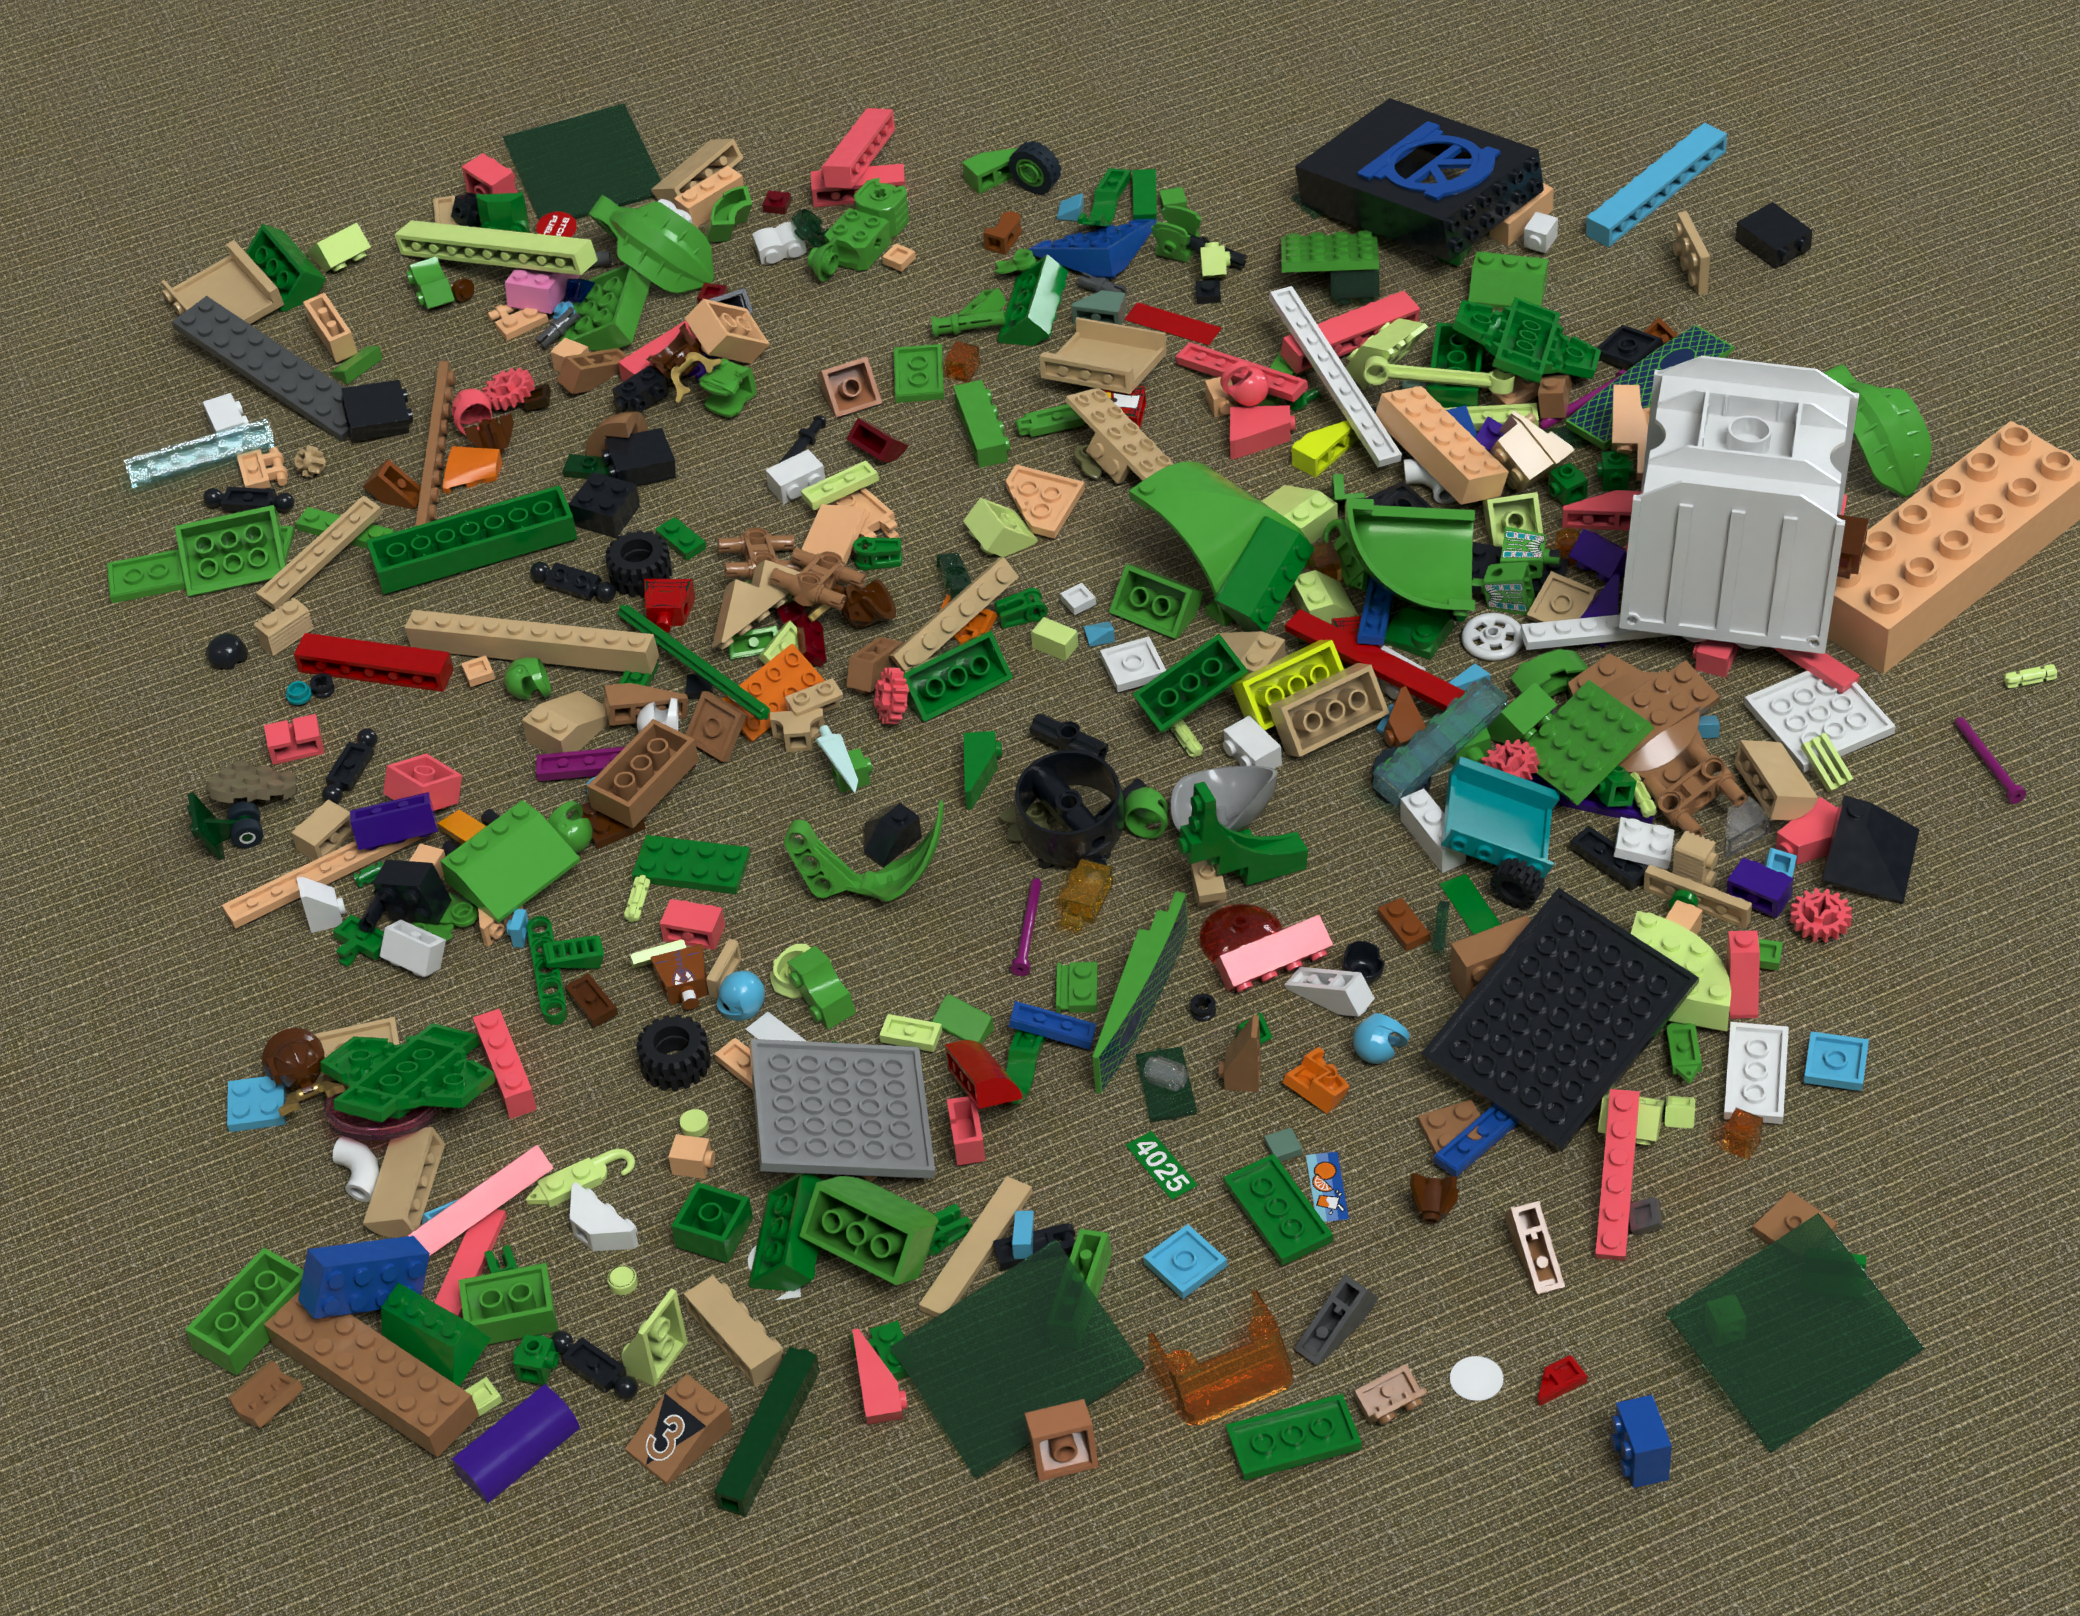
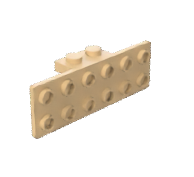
(1117, 440)

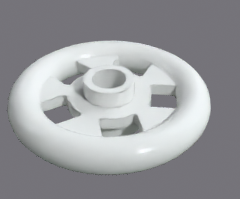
(1492, 636)

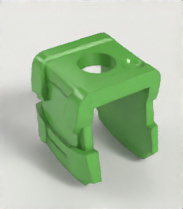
(1173, 235)
(728, 389)

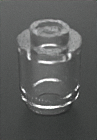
(1165, 1073)

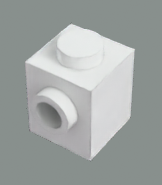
(1540, 232)

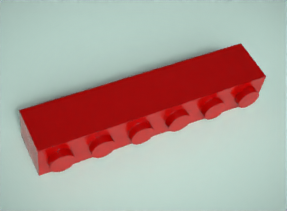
(374, 662)

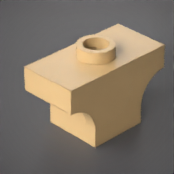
(797, 731)
(1207, 884)

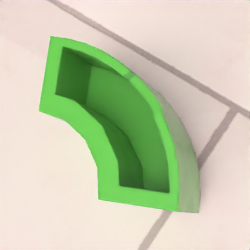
(728, 212)
(430, 283)
(1549, 671)
(821, 987)

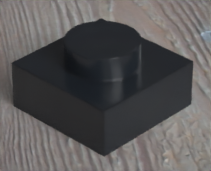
(1208, 291)

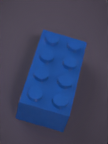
(360, 1275)

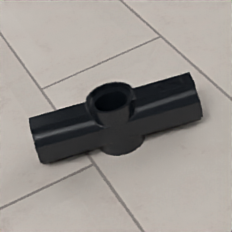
(1066, 736)

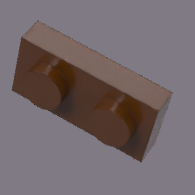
(591, 1000)

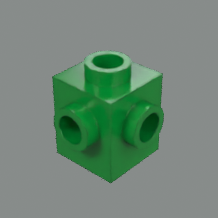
(1614, 471)
(1568, 484)
(1616, 788)
(535, 1359)

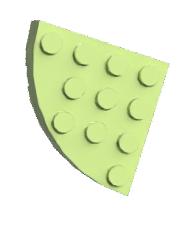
(1710, 1000)

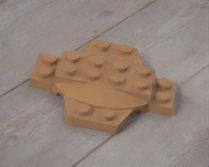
(1665, 699)

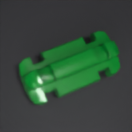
(367, 874)

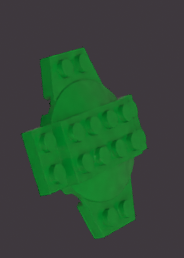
(1526, 340)
(394, 1079)

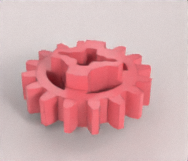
(509, 388)
(891, 695)
(1513, 759)
(1821, 915)

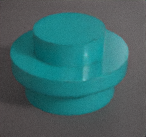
(298, 693)

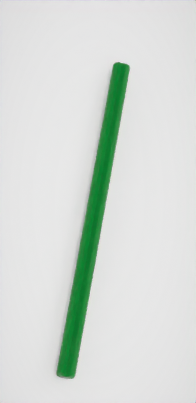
(695, 663)

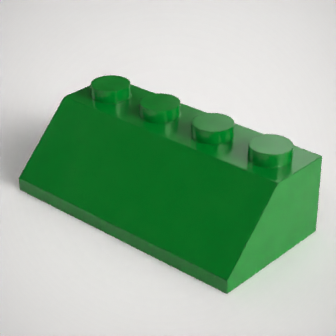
(285, 266)
(1033, 303)
(1264, 575)
(956, 676)
(1190, 683)
(782, 1256)
(432, 1333)

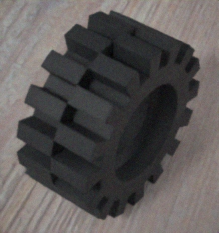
(1517, 883)

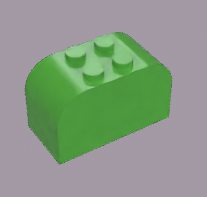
(870, 1228)

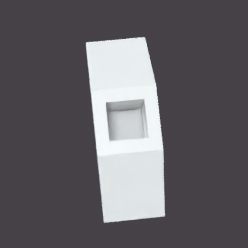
(598, 1223)

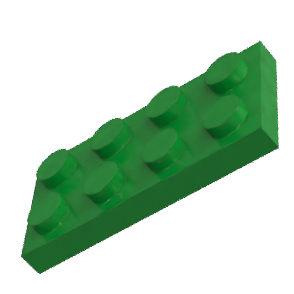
(692, 864)
(1278, 1209)
(1293, 1437)

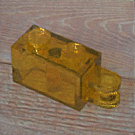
(1085, 893)

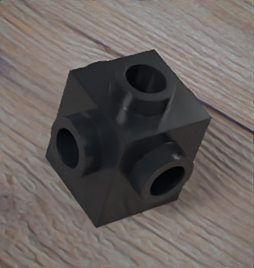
(466, 210)

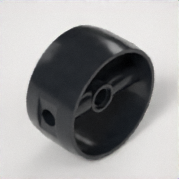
(1085, 835)

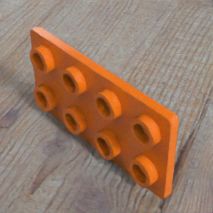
(772, 682)

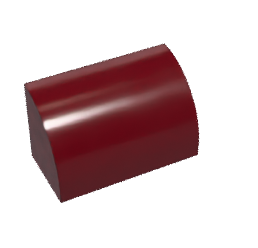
(876, 441)

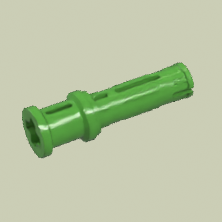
(954, 322)

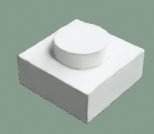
(1078, 599)

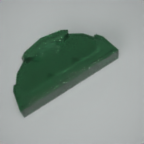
(1441, 927)

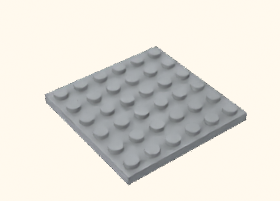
(840, 1109)

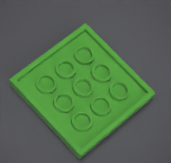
(1329, 252)
(1586, 741)

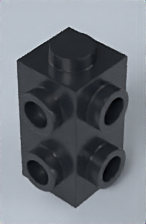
(640, 391)

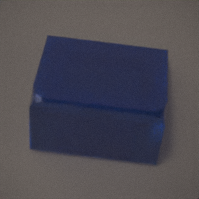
(577, 290)

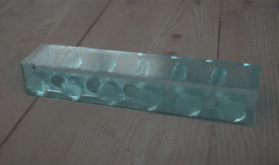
(198, 453)
(1439, 741)

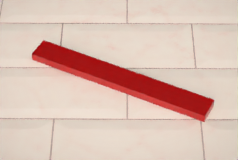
(1383, 663)

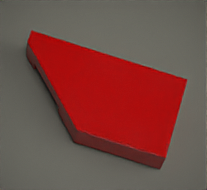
(1560, 1379)

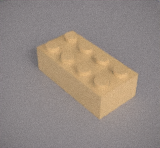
(1328, 709)

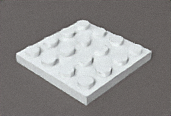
(1808, 707)

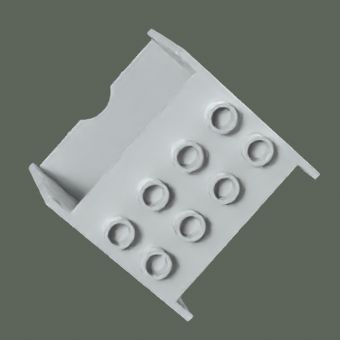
(1740, 505)

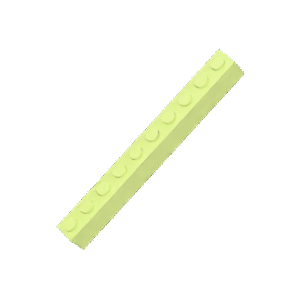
(496, 247)

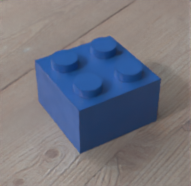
(1641, 1441)

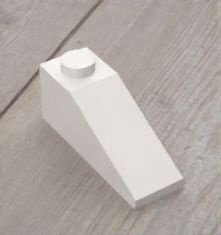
(1333, 989)

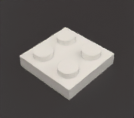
(1132, 663)
(1644, 843)

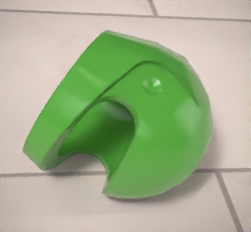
(527, 676)
(1145, 807)
(576, 830)

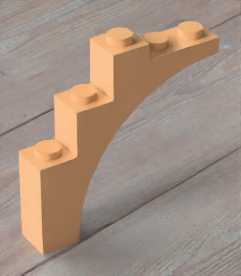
(1629, 424)

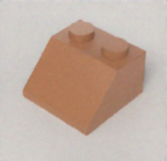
(849, 387)
(1061, 1440)

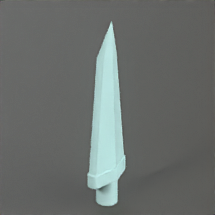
(836, 751)

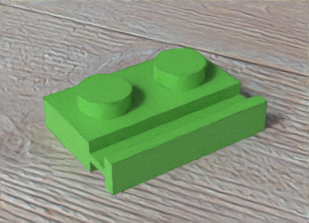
(1077, 987)

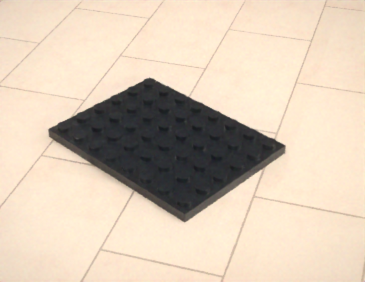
(1560, 1019)

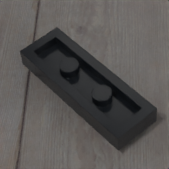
(1600, 852)

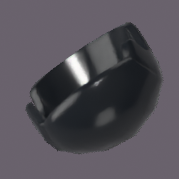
(226, 651)
(1363, 958)

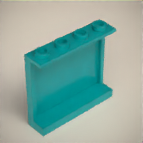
(1497, 816)

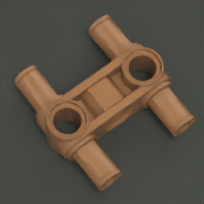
(755, 546)
(818, 578)
(1695, 789)

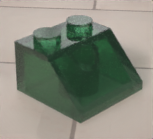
(1355, 284)

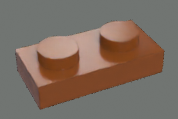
(1403, 924)

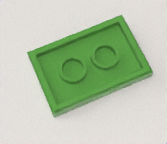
(918, 373)
(145, 576)

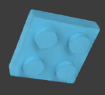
(1836, 1061)
(255, 1104)
(1185, 1261)

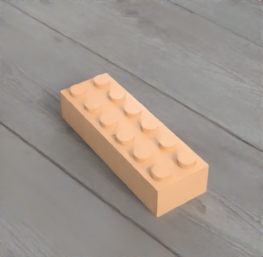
(1441, 445)

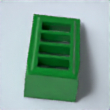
(589, 948)

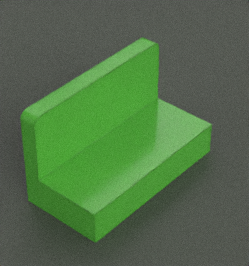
(1338, 492)

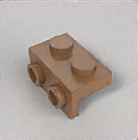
(1389, 1394)
(264, 1395)

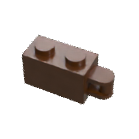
(1852, 545)

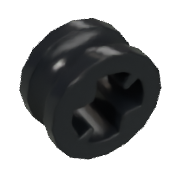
(320, 680)
(1203, 1000)

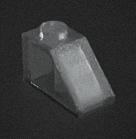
(1745, 826)

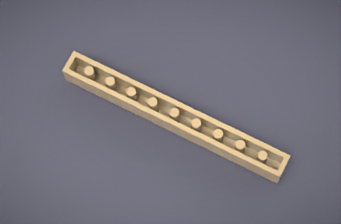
(521, 639)

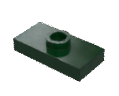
(582, 466)

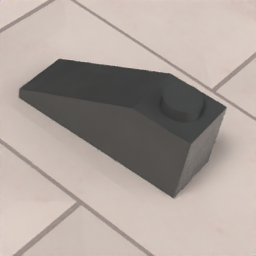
(1336, 1320)

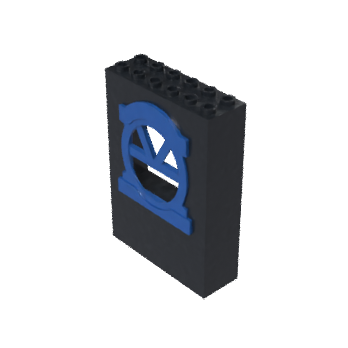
(1376, 170)

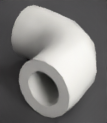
(1417, 474)
(362, 1165)

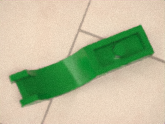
(1106, 198)
(1023, 1059)

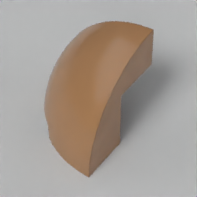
(615, 426)

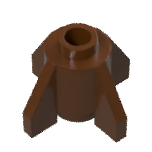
(491, 433)
(1433, 1197)

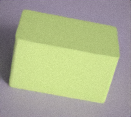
(1054, 639)

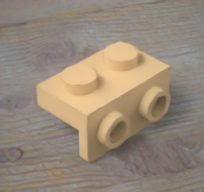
(822, 695)

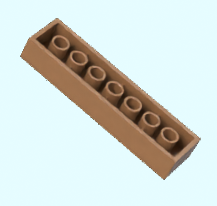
(375, 1374)

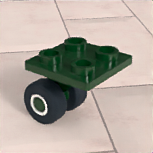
(241, 826)

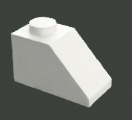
(320, 905)

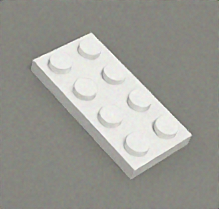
(1756, 1070)

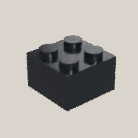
(604, 505)
(412, 891)

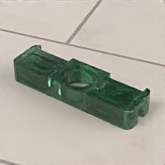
(953, 573)

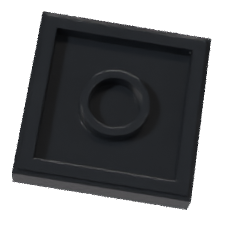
(1628, 347)

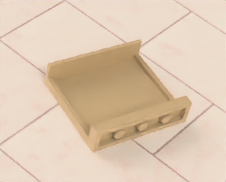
(232, 283)
(1105, 356)

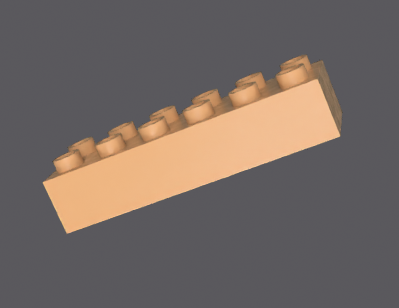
(1954, 544)

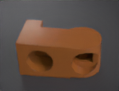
(1004, 234)

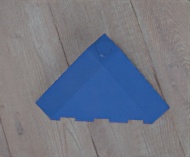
(1098, 252)

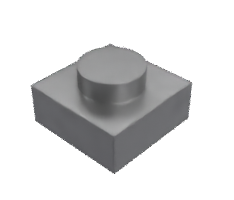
(1645, 1216)

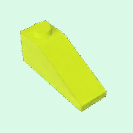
(1322, 447)

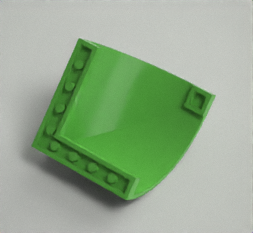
(1209, 516)
(1415, 552)

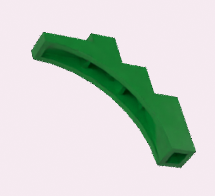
(1228, 851)

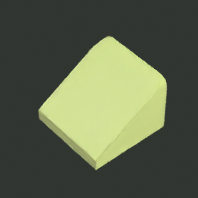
(1679, 1112)

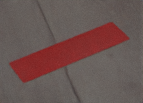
(1173, 323)

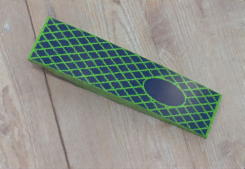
(1595, 418)
(1140, 988)

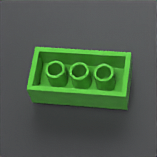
(233, 1324)

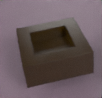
(539, 398)

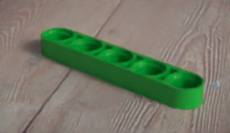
(551, 979)

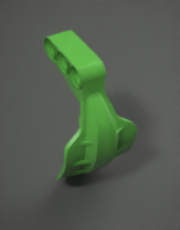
(658, 244)
(1888, 433)
(884, 884)

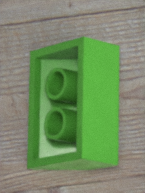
(1502, 277)
(1155, 601)
(510, 1303)

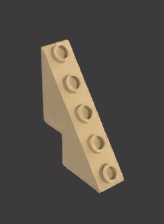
(748, 602)

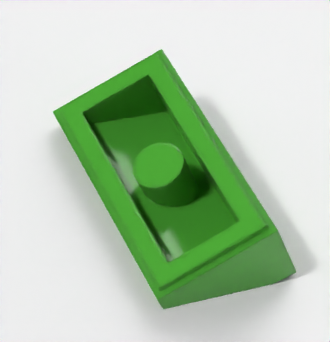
(986, 301)
(357, 364)
(751, 643)
(963, 1020)

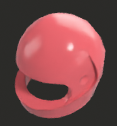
(1250, 389)
(470, 407)

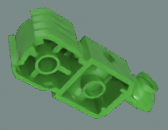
(864, 232)

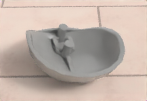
(1238, 791)

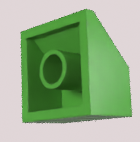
(1522, 716)

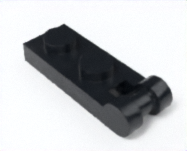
(1041, 1238)

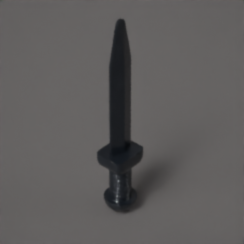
(806, 437)

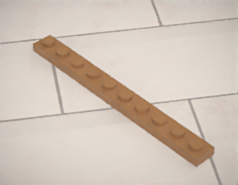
(436, 444)

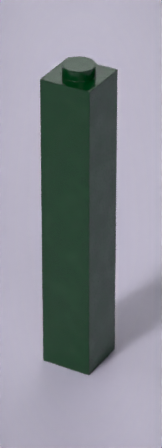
(767, 1431)

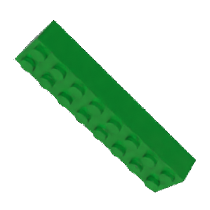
(471, 539)

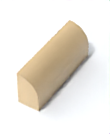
(699, 166)
(1775, 779)
(404, 1183)

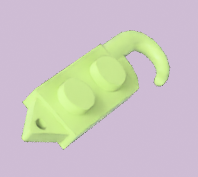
(587, 1173)

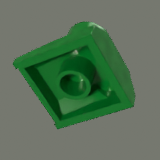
(503, 212)
(1419, 631)

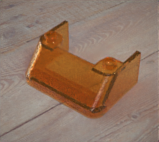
(1228, 1380)

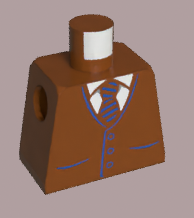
(682, 975)

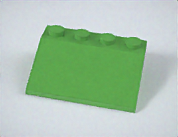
(610, 310)
(228, 550)
(508, 861)

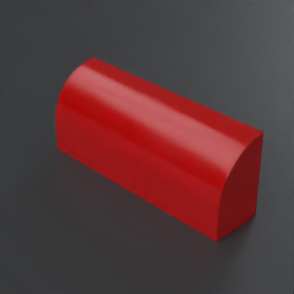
(980, 1074)

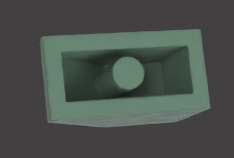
(1101, 306)

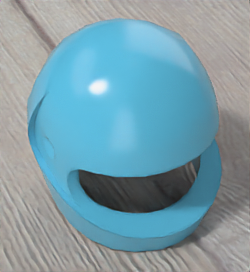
(742, 994)
(1374, 1039)

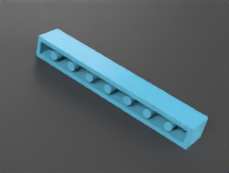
(1656, 184)

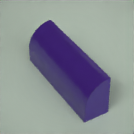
(515, 1443)

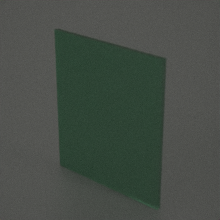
(580, 159)
(1794, 1332)
(1012, 1350)

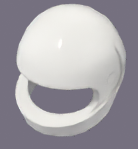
(668, 717)

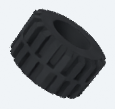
(637, 558)
(679, 1068)

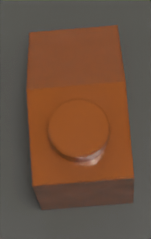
(393, 486)
(1403, 720)

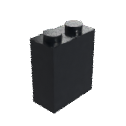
(1773, 235)
(376, 410)
(640, 458)

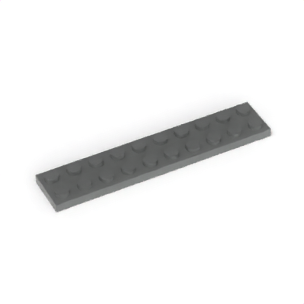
(265, 364)

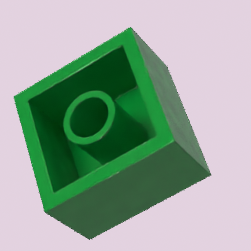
(712, 1222)

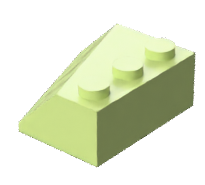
(1391, 342)

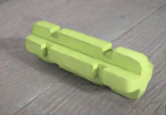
(2030, 676)
(1187, 739)
(1643, 798)
(637, 898)

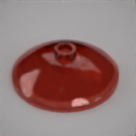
(1235, 927)

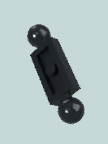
(246, 499)
(573, 581)
(350, 766)
(594, 1365)

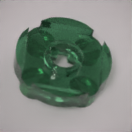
(809, 227)

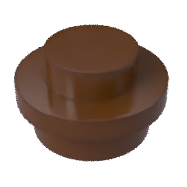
(463, 289)

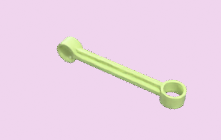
(1495, 380)

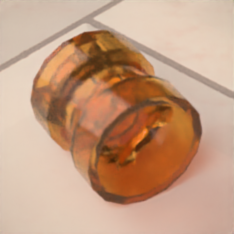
(1565, 541)

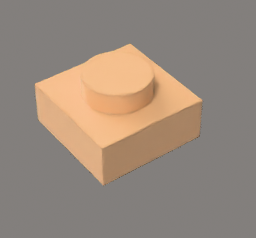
(899, 257)
(478, 671)

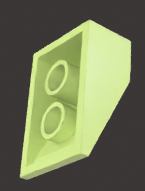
(1305, 508)
(657, 1342)

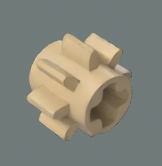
(310, 461)

